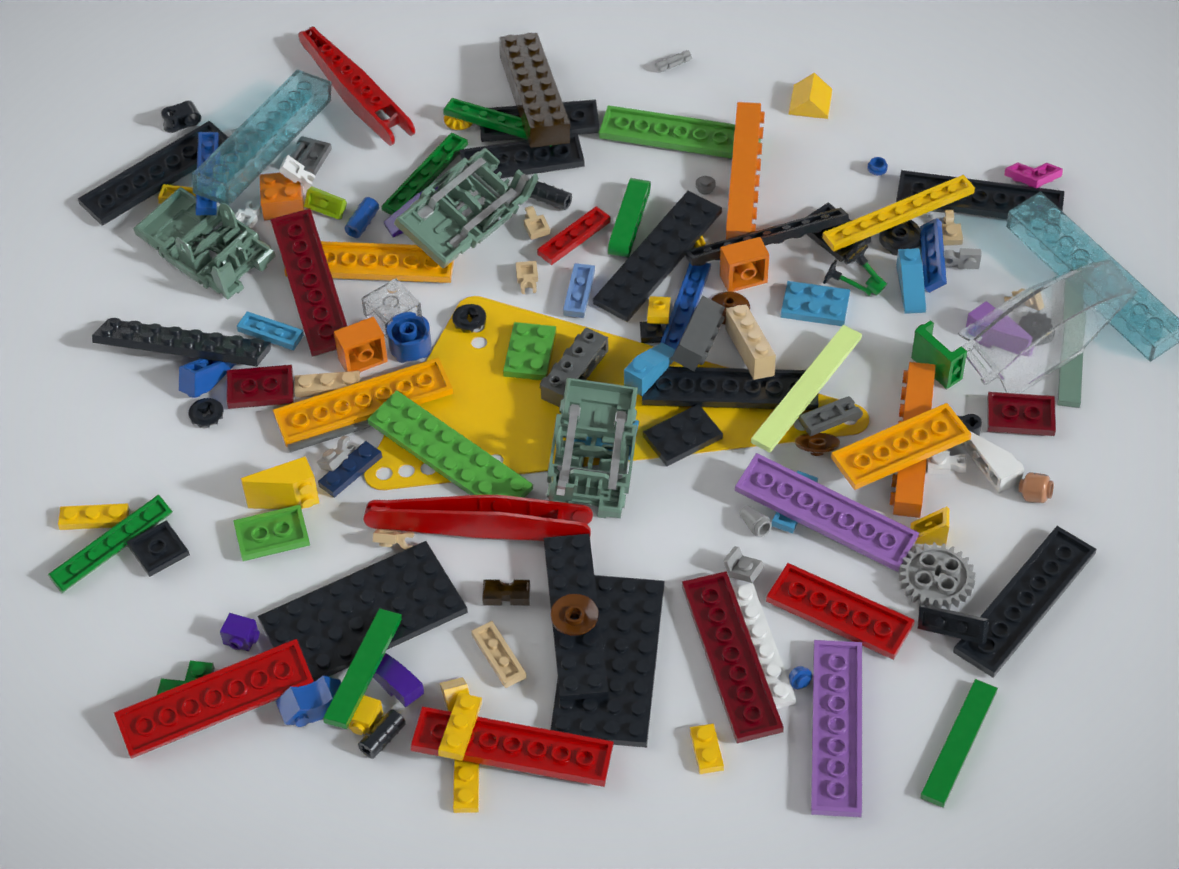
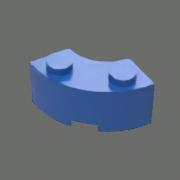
(308, 702)

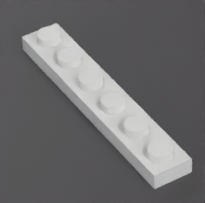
(765, 646)

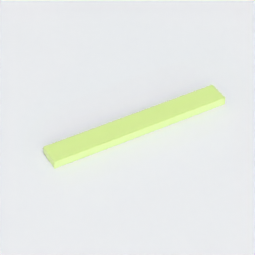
(806, 389)

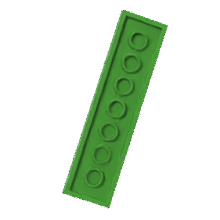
(668, 131)
(446, 449)

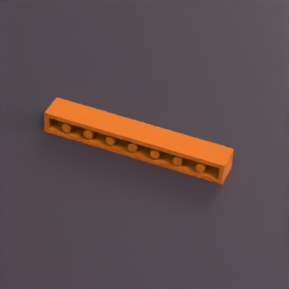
(744, 169)
(910, 480)

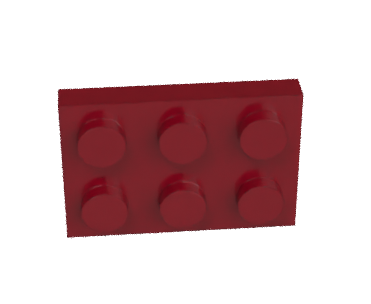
(260, 386)
(1021, 413)

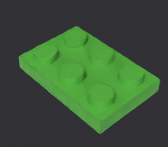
(529, 351)
(271, 532)

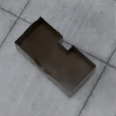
(497, 592)

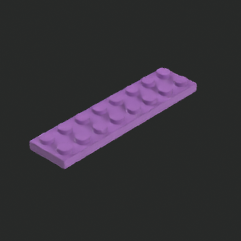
(827, 512)
(837, 729)

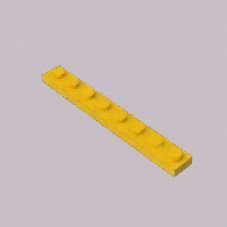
(898, 213)

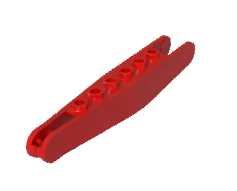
(355, 86)
(481, 517)

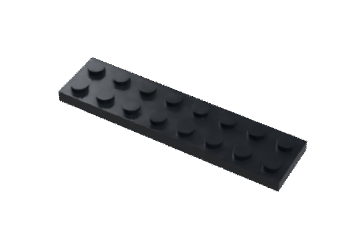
(146, 177)
(989, 197)
(657, 256)
(182, 342)
(722, 388)
(1027, 599)
(578, 657)

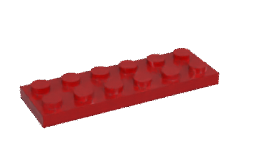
(840, 610)

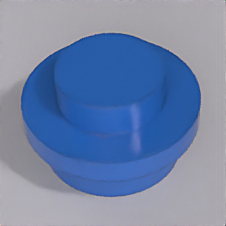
(877, 166)
(800, 677)

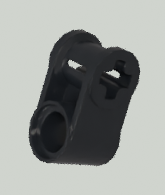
(181, 115)

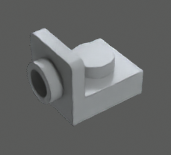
(742, 567)

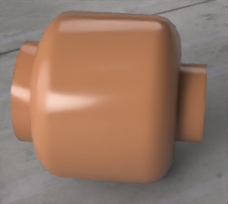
(1036, 487)

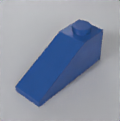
(201, 376)

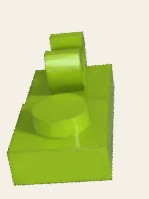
(325, 203)

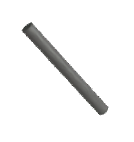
(328, 436)

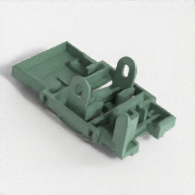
(175, 229)

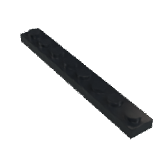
(772, 235)

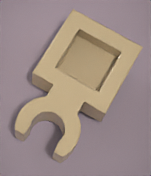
(527, 275)

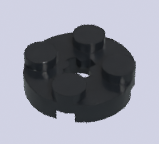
(909, 241)

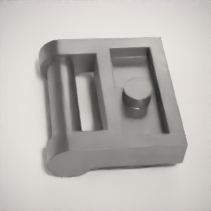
(315, 153)

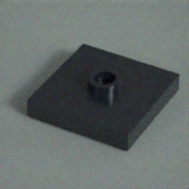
(158, 548)

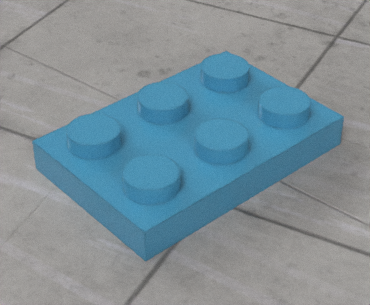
(815, 303)

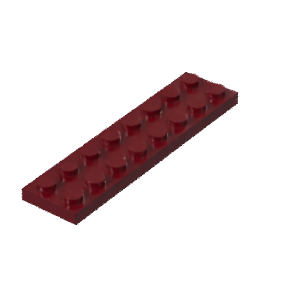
(309, 279)
(732, 657)

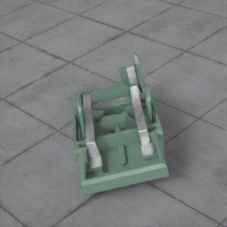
(442, 229)
(594, 412)

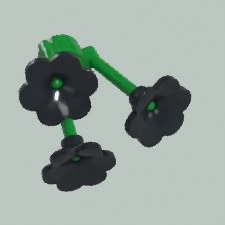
(875, 283)

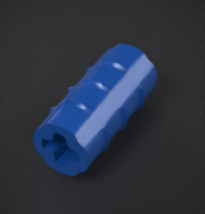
(362, 217)

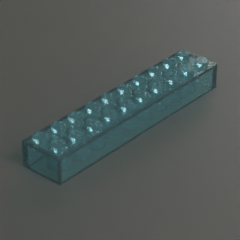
(261, 138)
(1066, 247)

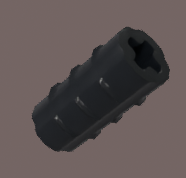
(551, 195)
(381, 734)

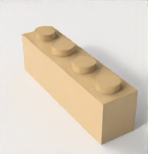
(750, 342)

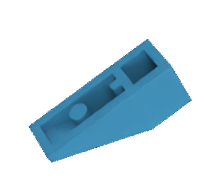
(911, 280)
(648, 367)

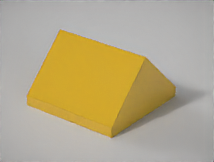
(811, 98)

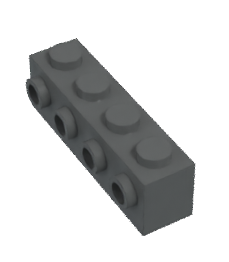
(698, 334)
(575, 363)

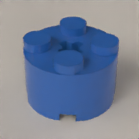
(409, 337)

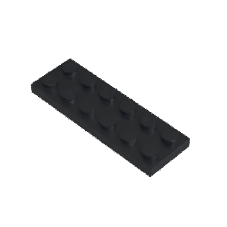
(581, 115)
(533, 160)

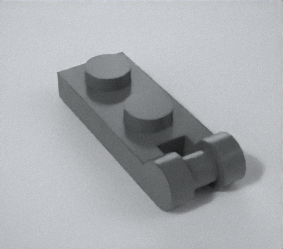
(830, 416)

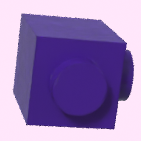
(239, 632)

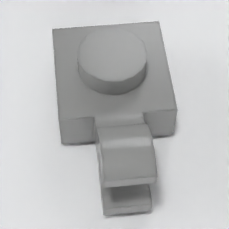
(334, 457)

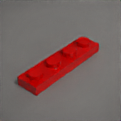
(573, 235)

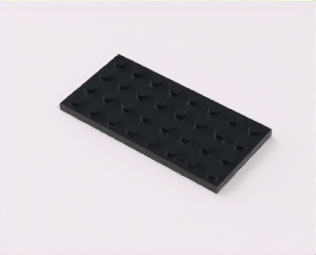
(338, 615)
(630, 637)

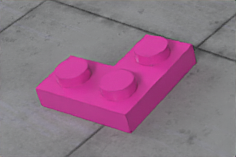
(1033, 176)

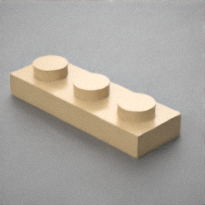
(318, 384)
(498, 654)

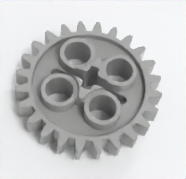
(937, 576)

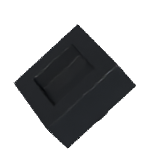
(650, 332)

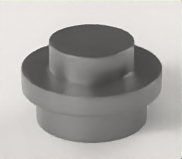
(705, 184)

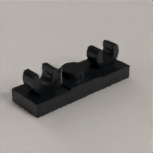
(953, 624)

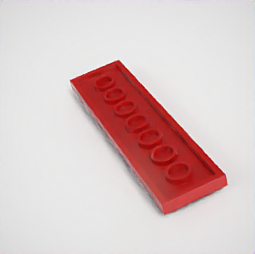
(212, 698)
(521, 748)

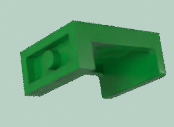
(929, 350)

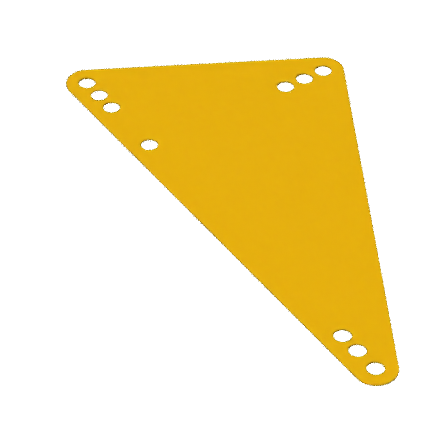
(514, 422)

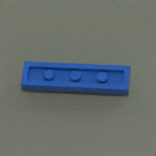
(933, 255)

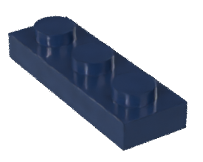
(352, 468)

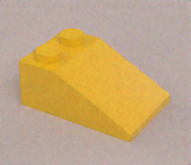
(281, 486)

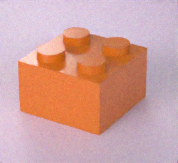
(279, 195)
(744, 264)
(361, 345)

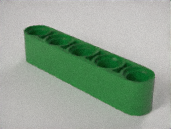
(629, 217)

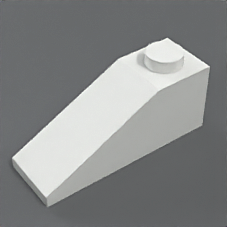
(996, 463)

